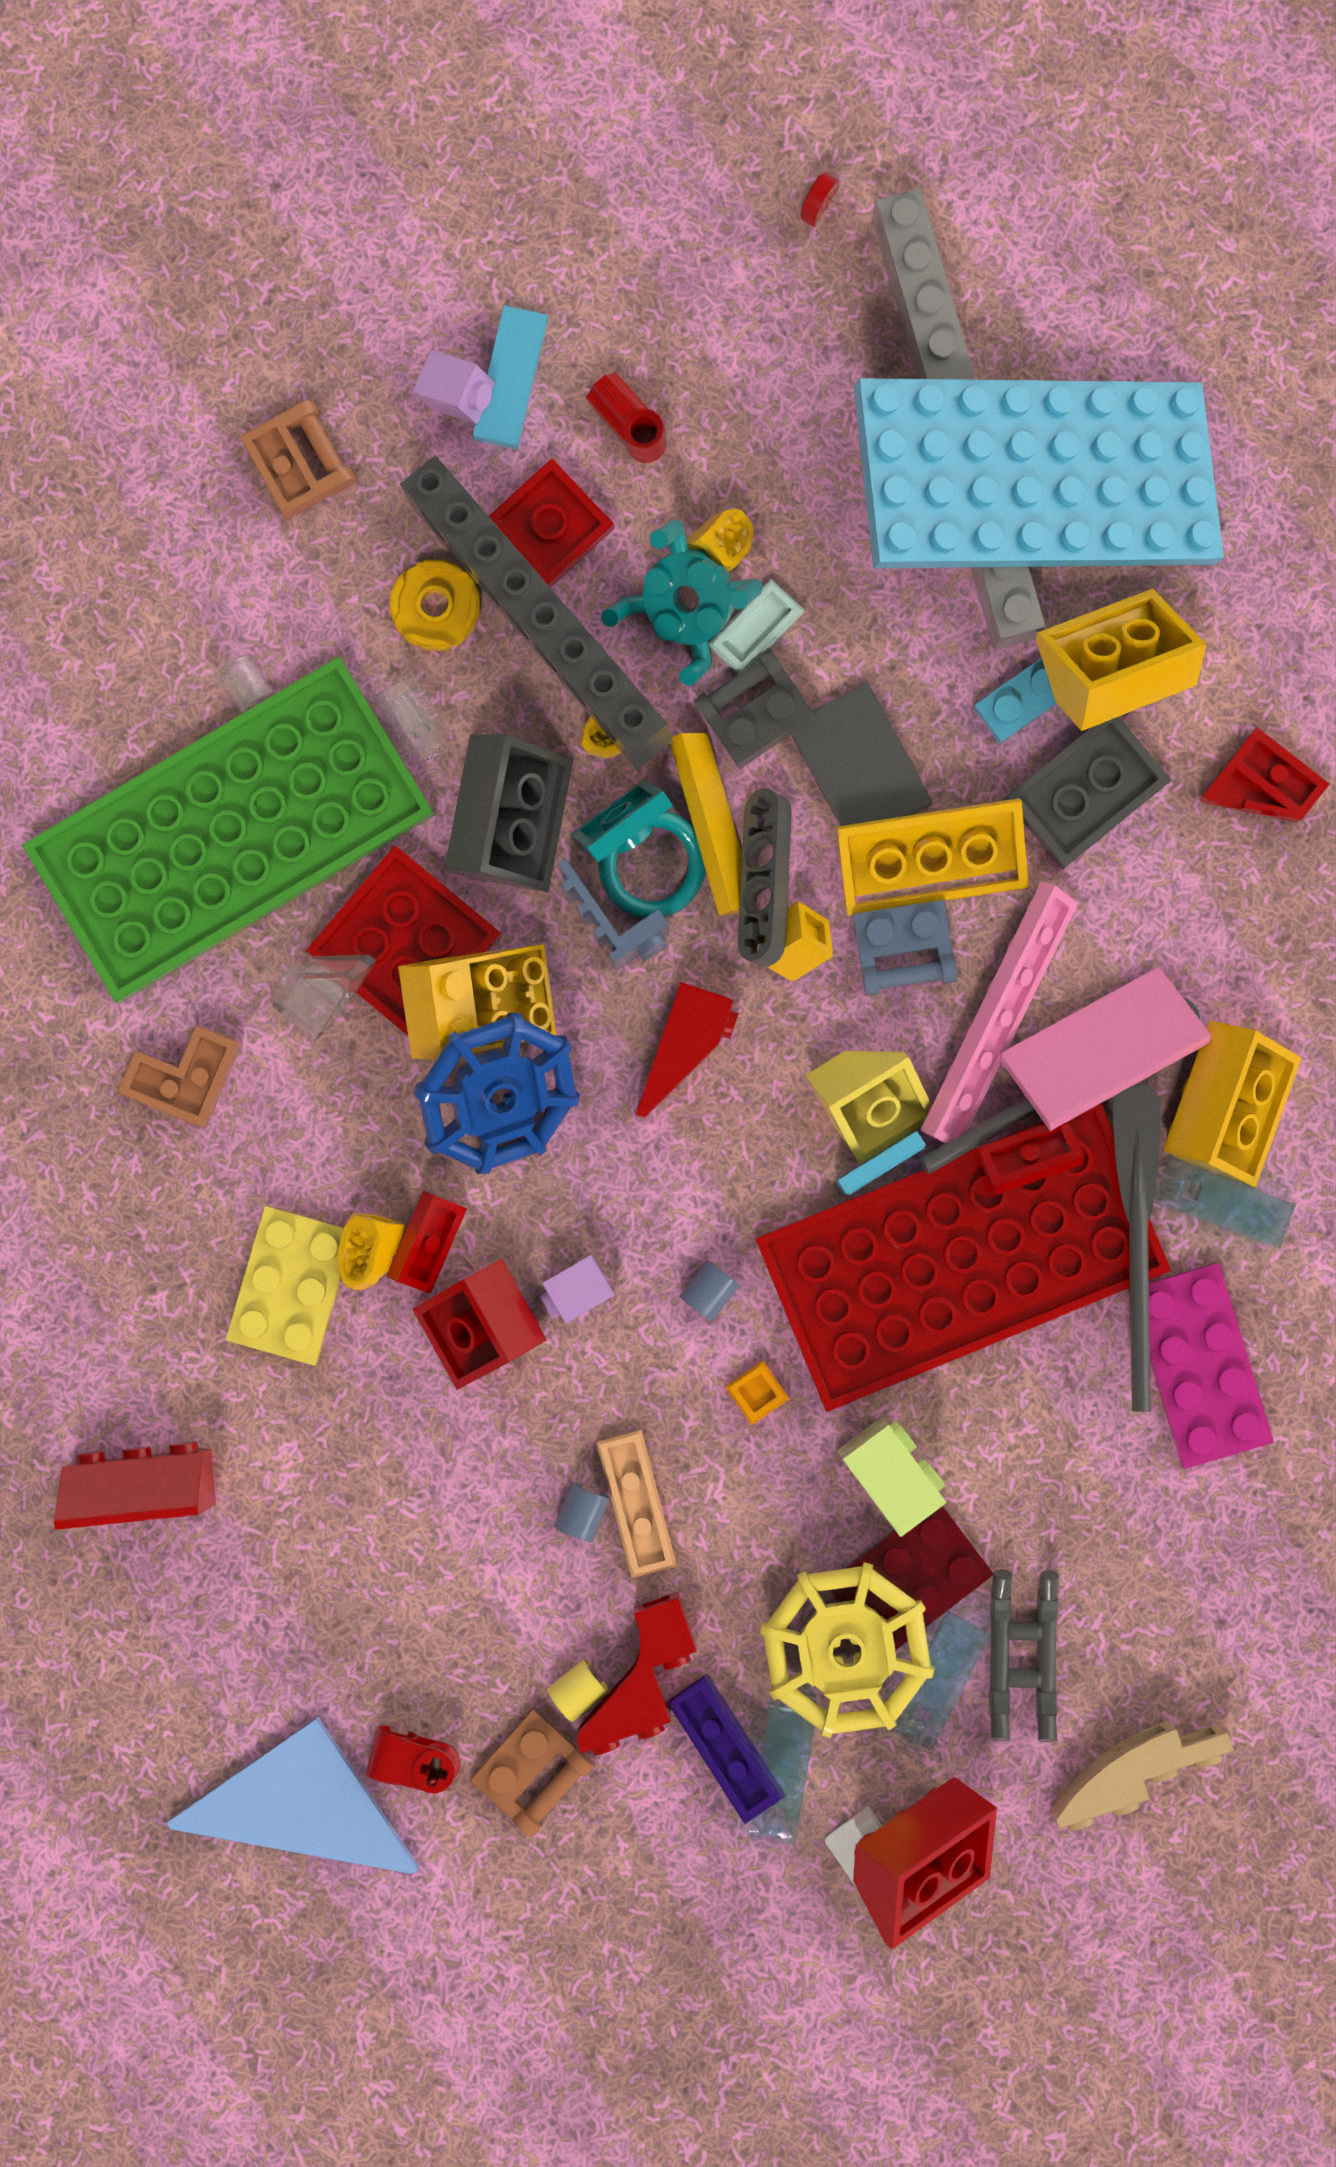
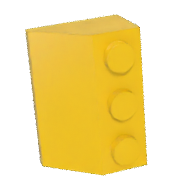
(1120, 658)
(1232, 1103)

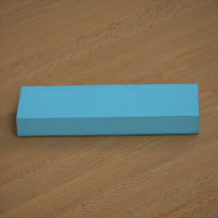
(514, 372)

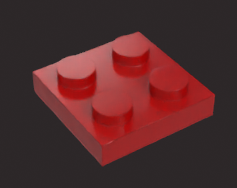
(552, 522)

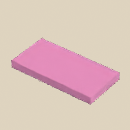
(1105, 1048)

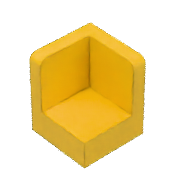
(806, 942)

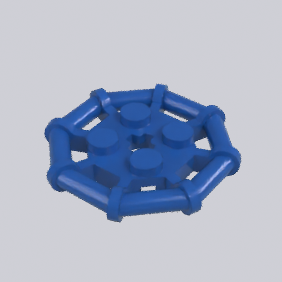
(481, 1078)

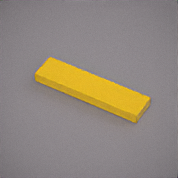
(710, 818)

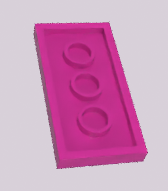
(1203, 1368)

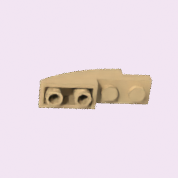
(1118, 1776)

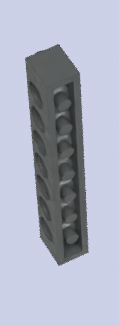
(537, 613)

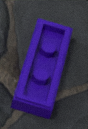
(726, 1749)

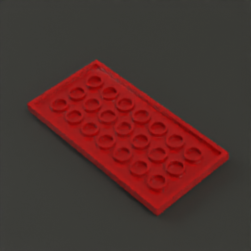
(949, 1265)

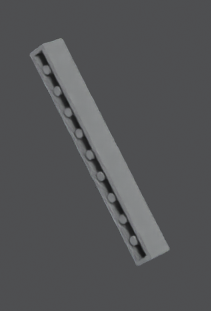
(941, 353)

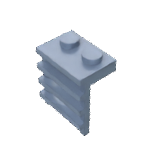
(642, 940)

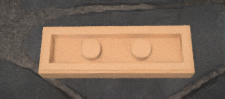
(636, 1503)

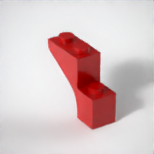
(637, 1699)

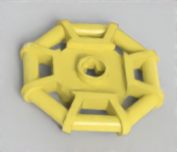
(869, 1667)

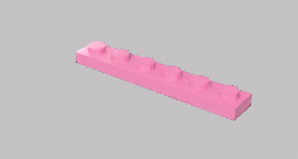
(1000, 1013)

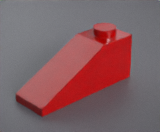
(689, 1037)

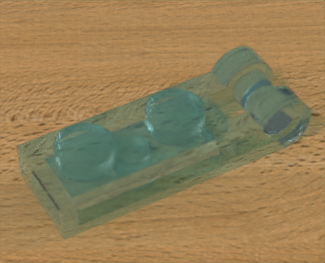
(1227, 1204)
(954, 1655)
(787, 1755)

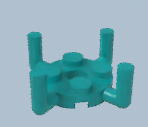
(667, 613)

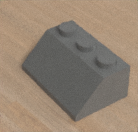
(509, 812)

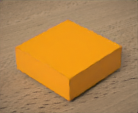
(757, 1392)

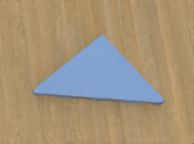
(302, 1802)

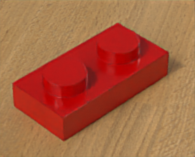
(1029, 1157)
(426, 1242)

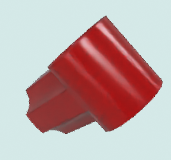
(627, 416)

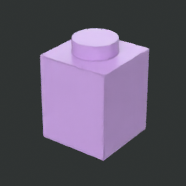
(454, 387)
(576, 1290)

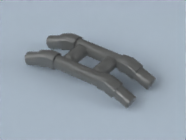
(1041, 1678)

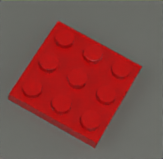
(401, 920)

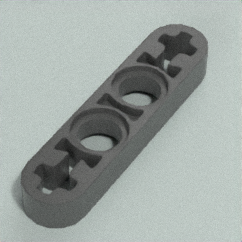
(757, 878)

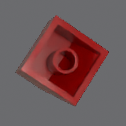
(479, 1324)

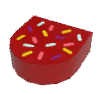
(819, 198)

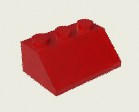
(135, 1486)
(925, 1859)

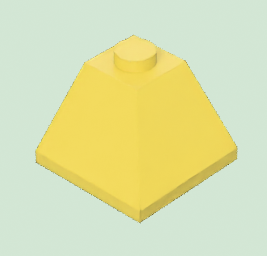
(870, 1099)

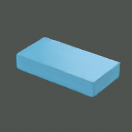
(880, 1163)

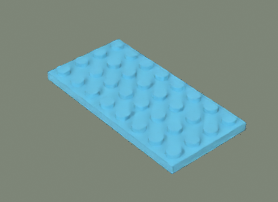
(1036, 473)

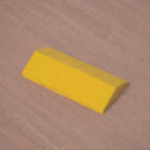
(930, 851)

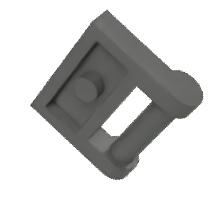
(761, 721)

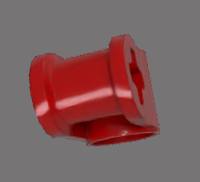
(406, 1761)

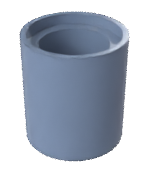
(709, 1290)
(581, 1513)

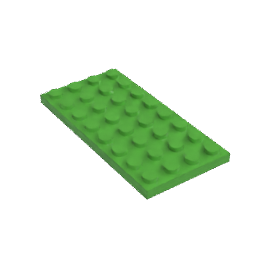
(228, 830)

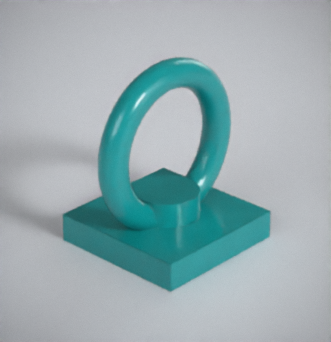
(625, 826)

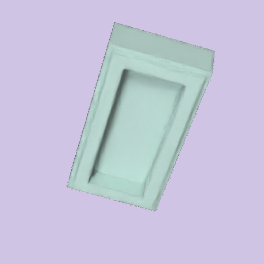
(756, 627)

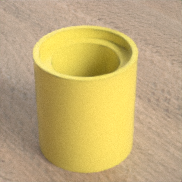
(577, 1691)

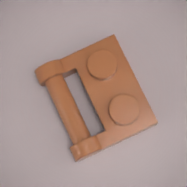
(284, 466)
(520, 1761)

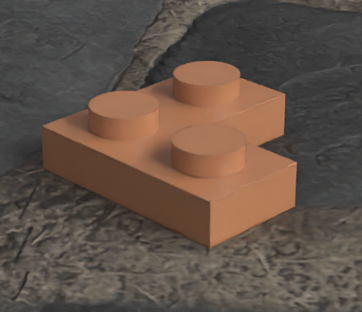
(185, 1090)

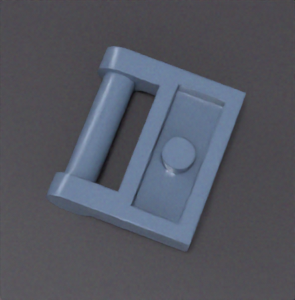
(902, 932)

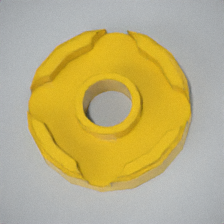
(444, 630)

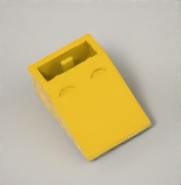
(473, 992)

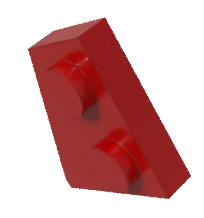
(1266, 781)

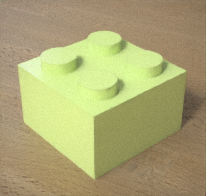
(891, 1476)

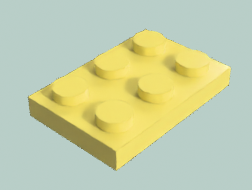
(288, 1287)

